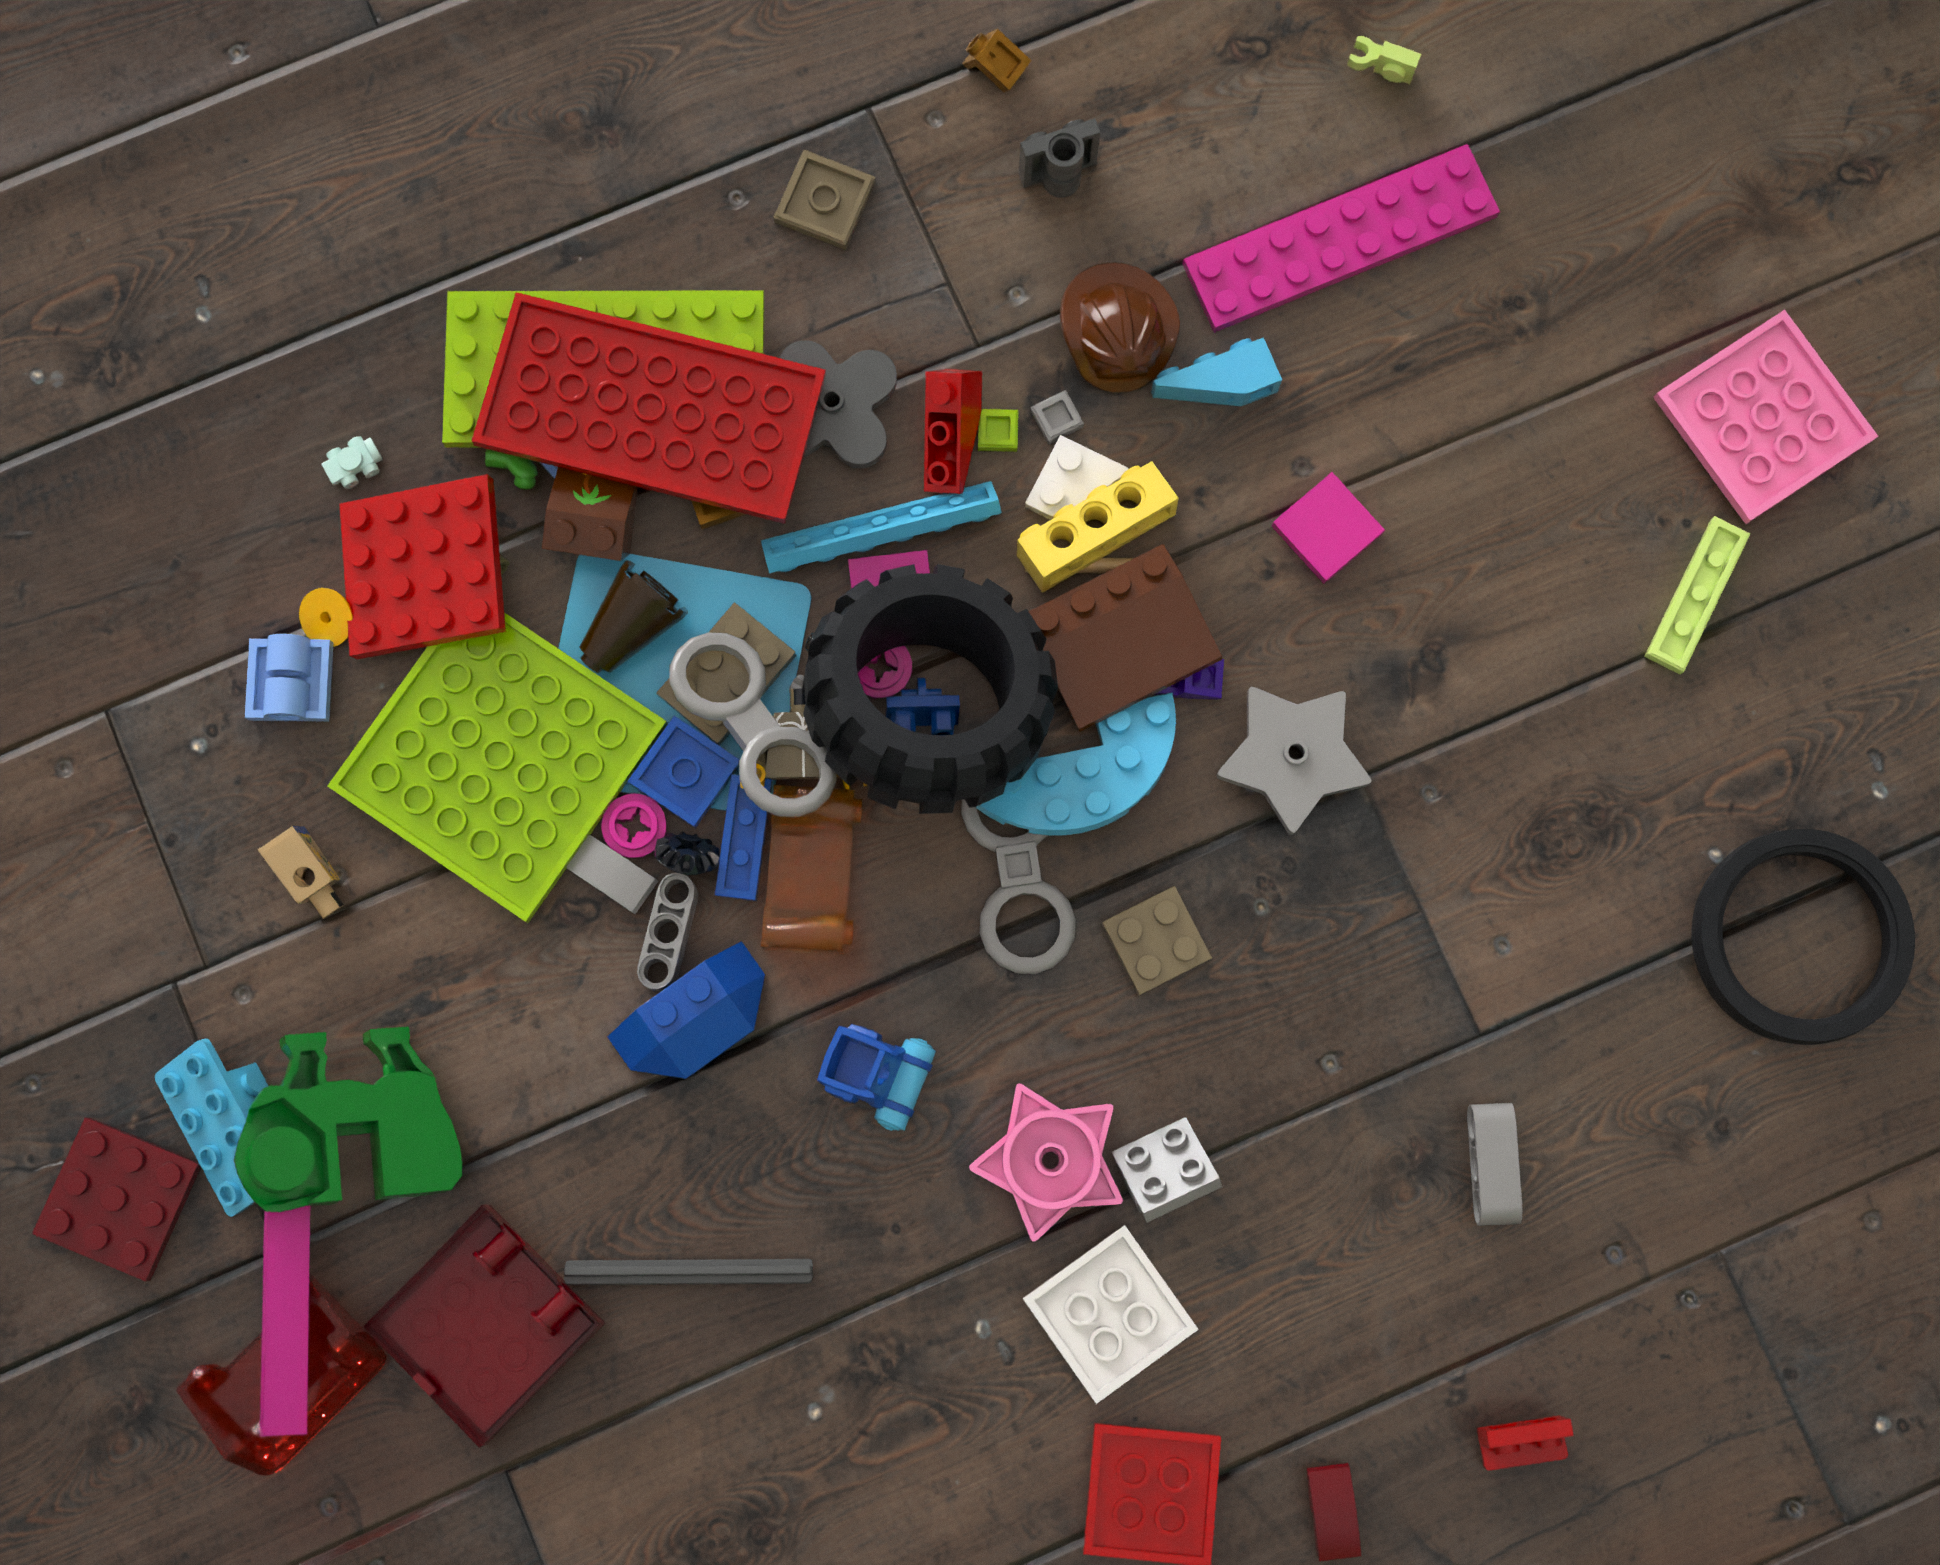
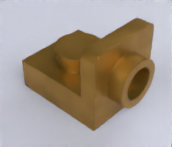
(996, 58)

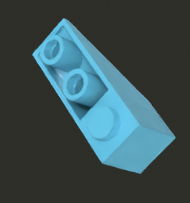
(1226, 379)

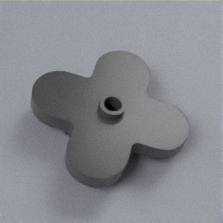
(860, 387)

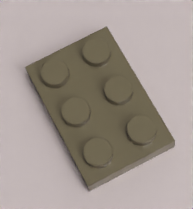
(722, 676)

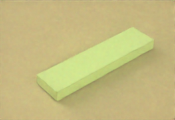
(1697, 595)

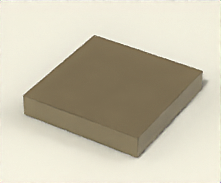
(824, 199)

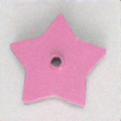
(1081, 1172)

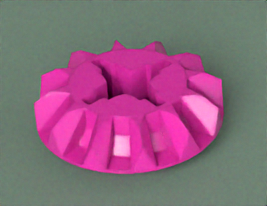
(892, 681)
(625, 809)

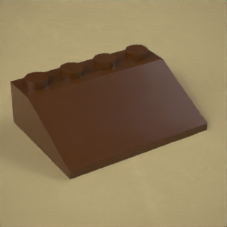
(1124, 637)

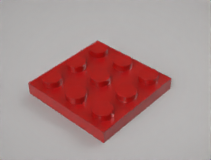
(1152, 1494)

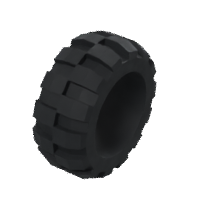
(943, 613)

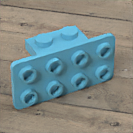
(211, 1113)

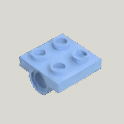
(289, 679)

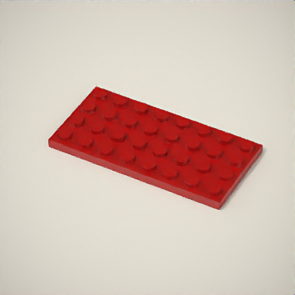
(649, 407)

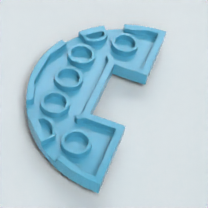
(1093, 784)

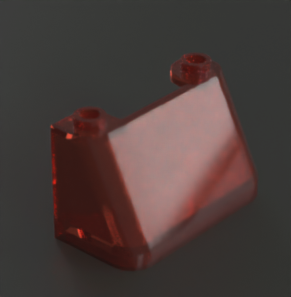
(229, 1398)

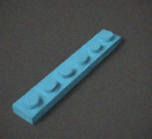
(880, 527)

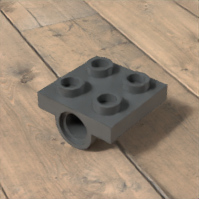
(1059, 157)

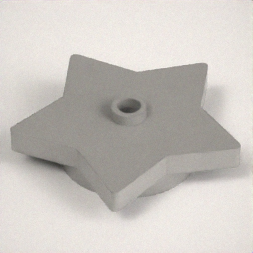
(1287, 783)

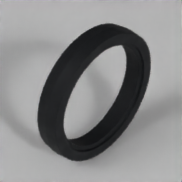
(1882, 890)

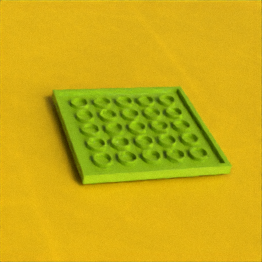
(499, 760)

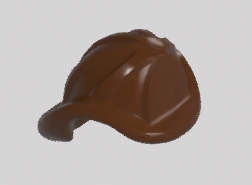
(1118, 326)

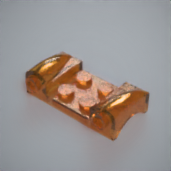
(811, 875)

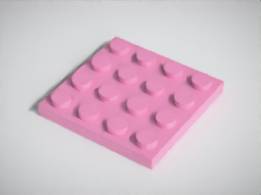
(1765, 416)

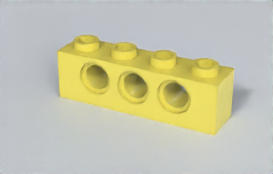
(1052, 565)

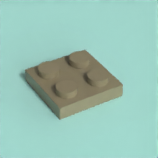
(1156, 940)

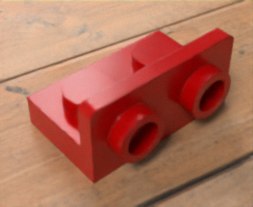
(1524, 1442)

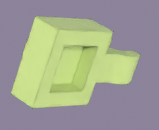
(1390, 60)

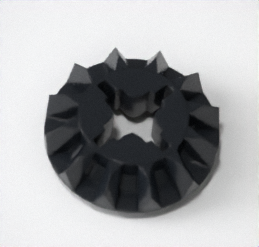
(687, 853)

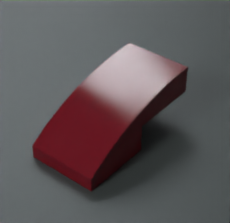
(1333, 1512)

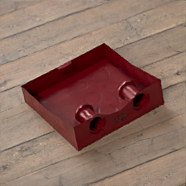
(484, 1325)

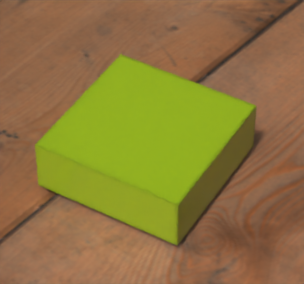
(998, 430)

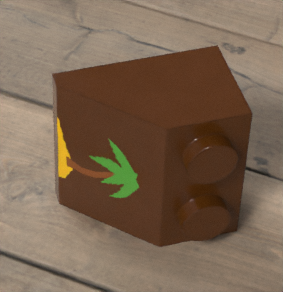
(589, 516)

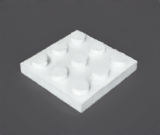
(1110, 1314)

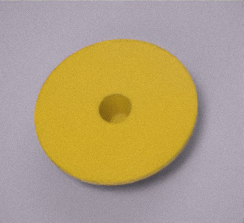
(325, 615)

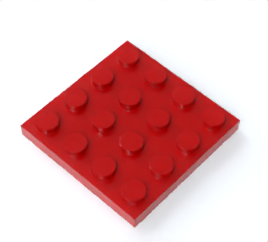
(422, 567)

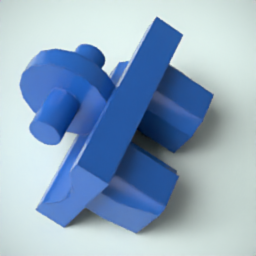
(924, 708)

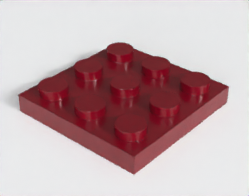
(117, 1199)

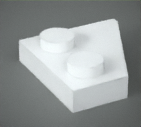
(1070, 477)

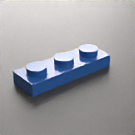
(741, 845)

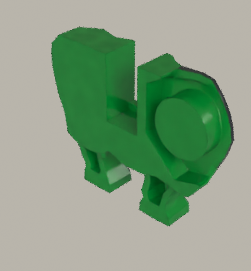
(291, 1130)

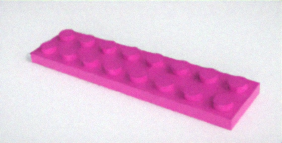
(1340, 238)

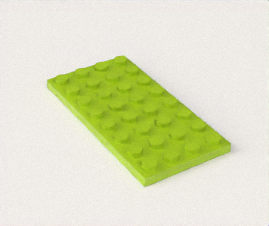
(479, 320)

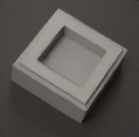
(1057, 417)

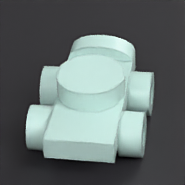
(345, 463)

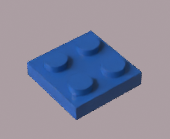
(684, 772)

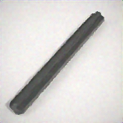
(688, 1272)

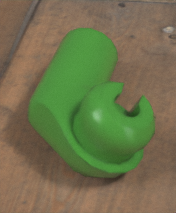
(521, 468)

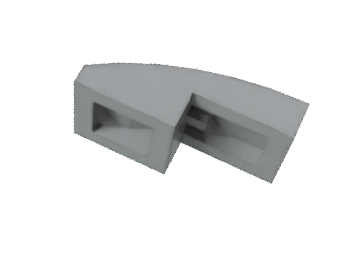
(612, 874)

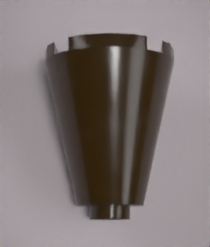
(628, 619)

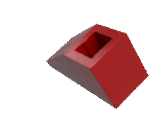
(951, 427)

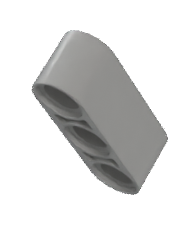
(662, 913)
(1494, 1164)

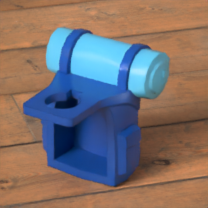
(876, 1072)

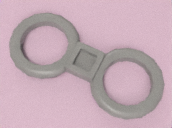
(750, 724)
(1019, 876)

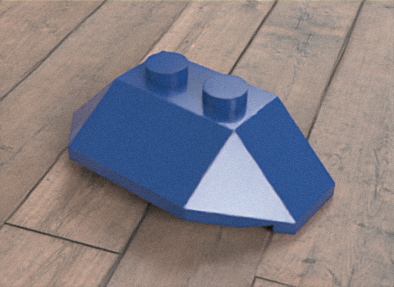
(694, 1016)

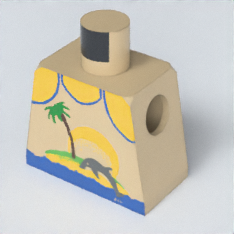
(290, 857)

